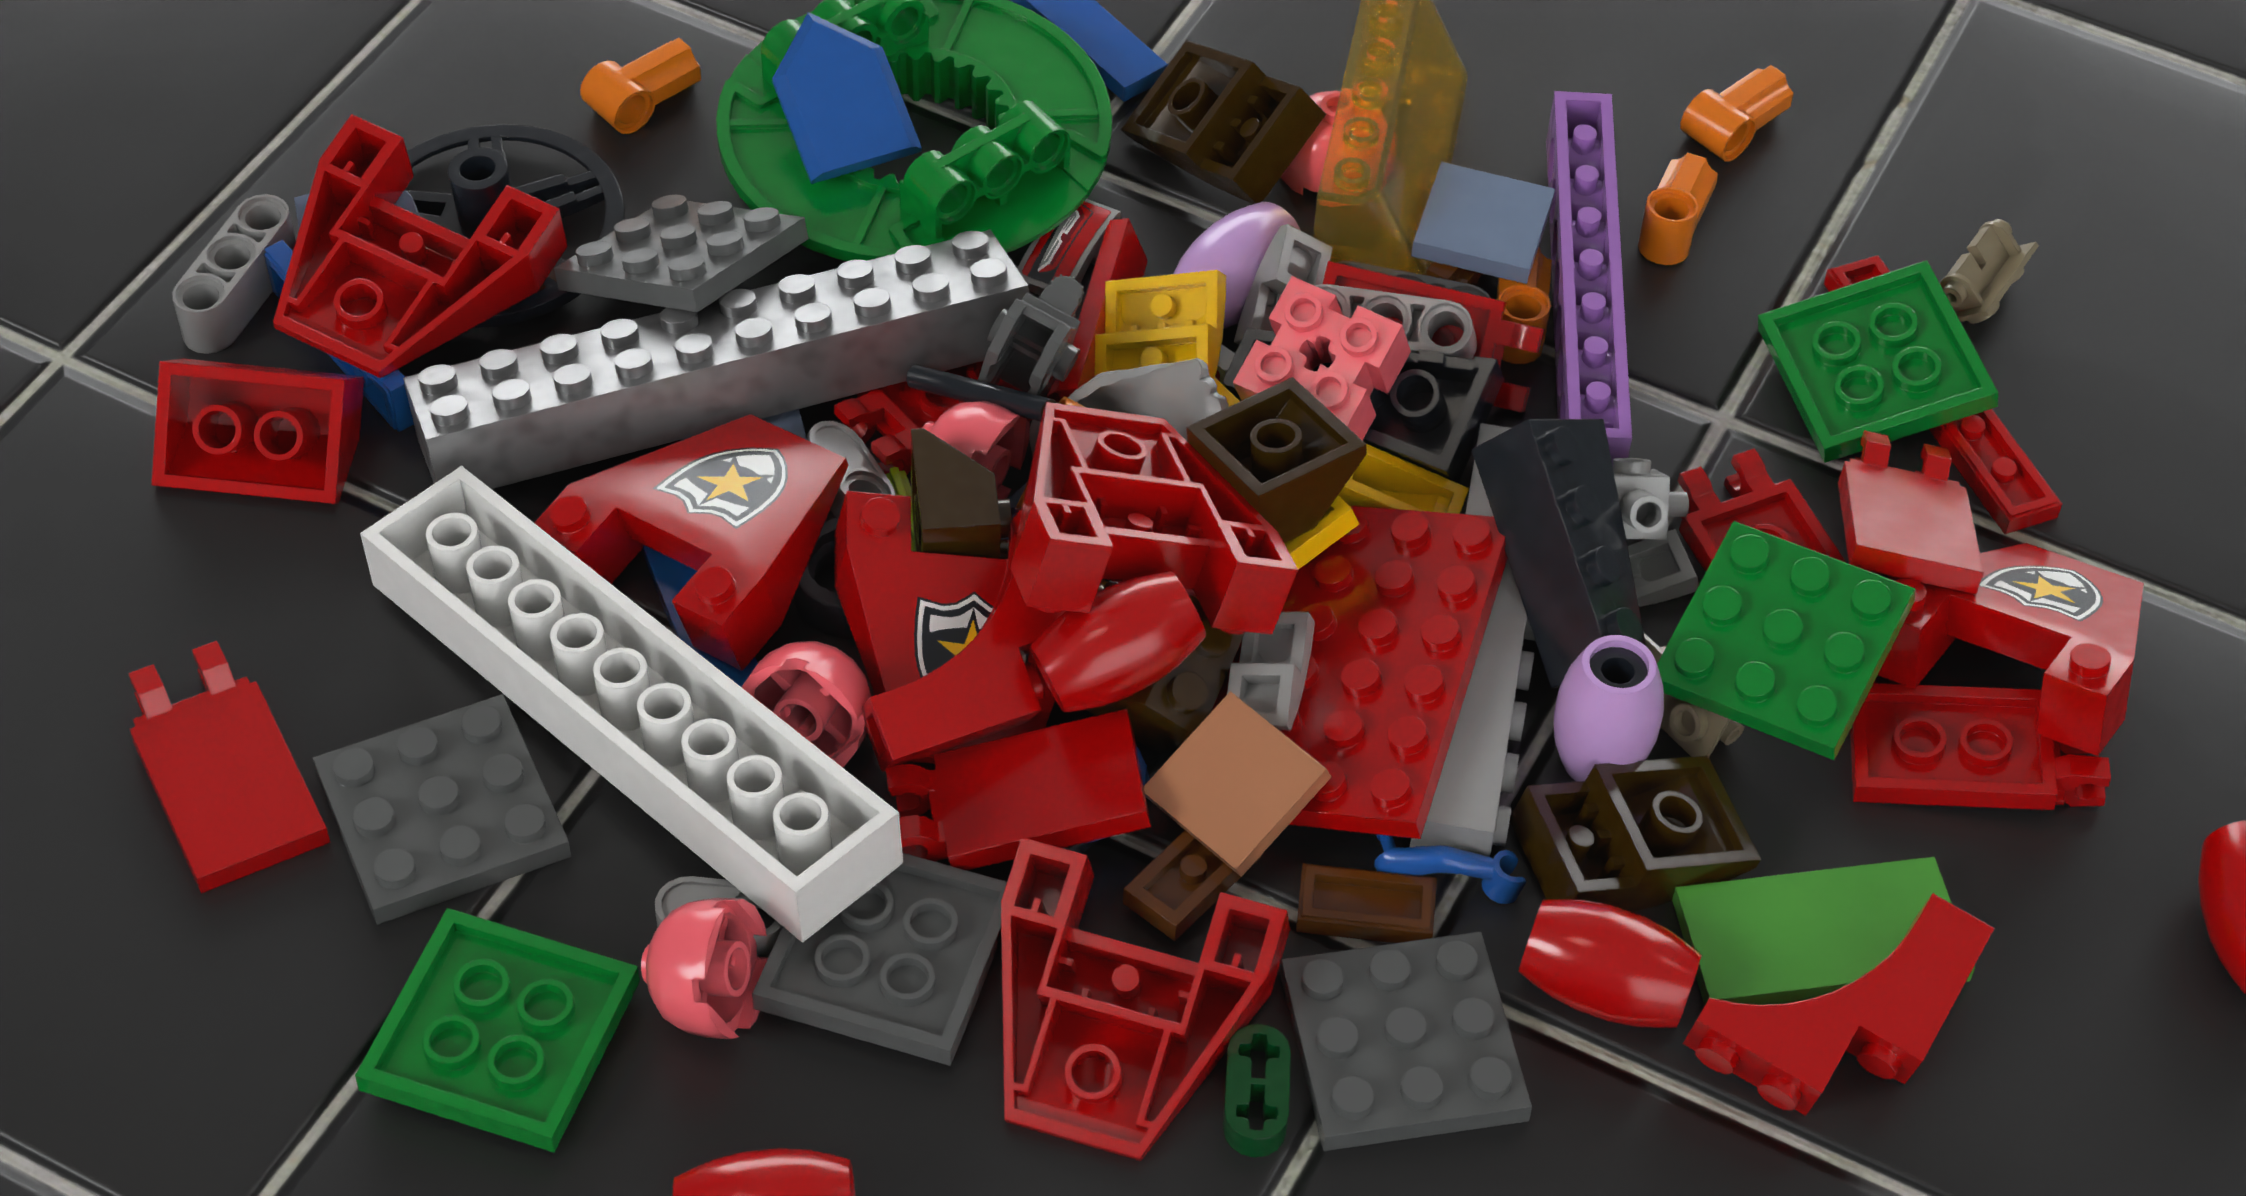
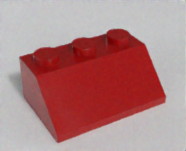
(255, 429)

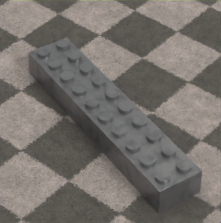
(693, 371)

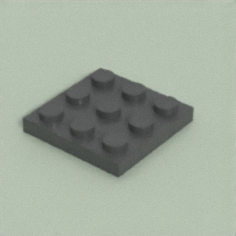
(681, 253)
(441, 808)
(893, 963)
(1404, 1041)

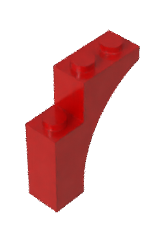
(973, 692)
(1880, 1018)

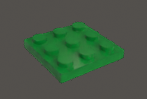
(1877, 360)
(1784, 639)
(499, 1029)

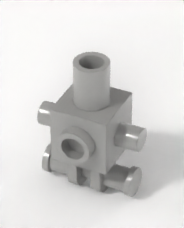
(1646, 499)

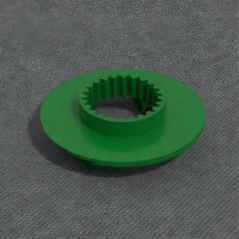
(1014, 176)

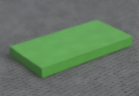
(1801, 930)

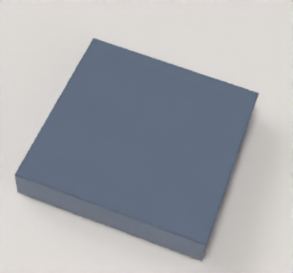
(1483, 222)

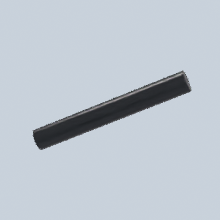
(972, 390)

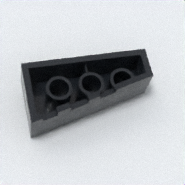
(1429, 412)
(1562, 534)

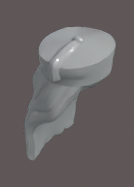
(1172, 391)

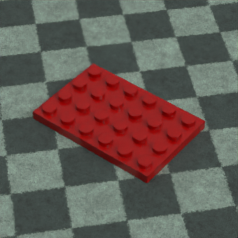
(1390, 660)

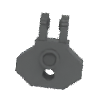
(1035, 339)

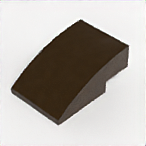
(1224, 121)
(1633, 833)

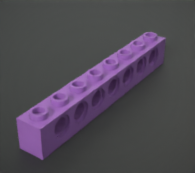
(1588, 266)

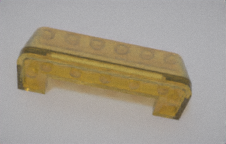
(1390, 133)

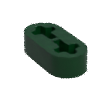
(1271, 1090)

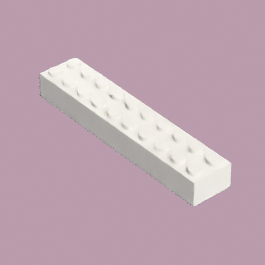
(636, 703)

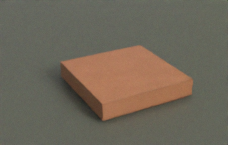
(1236, 783)

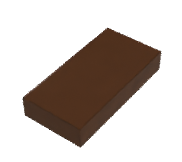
(1365, 904)

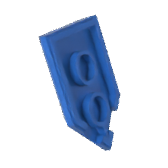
(841, 102)

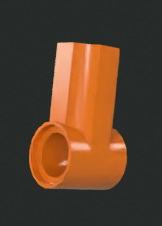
(629, 93)
(1730, 119)
(1676, 209)
(1527, 305)

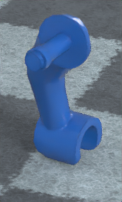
(1447, 859)

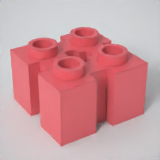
(1313, 331)

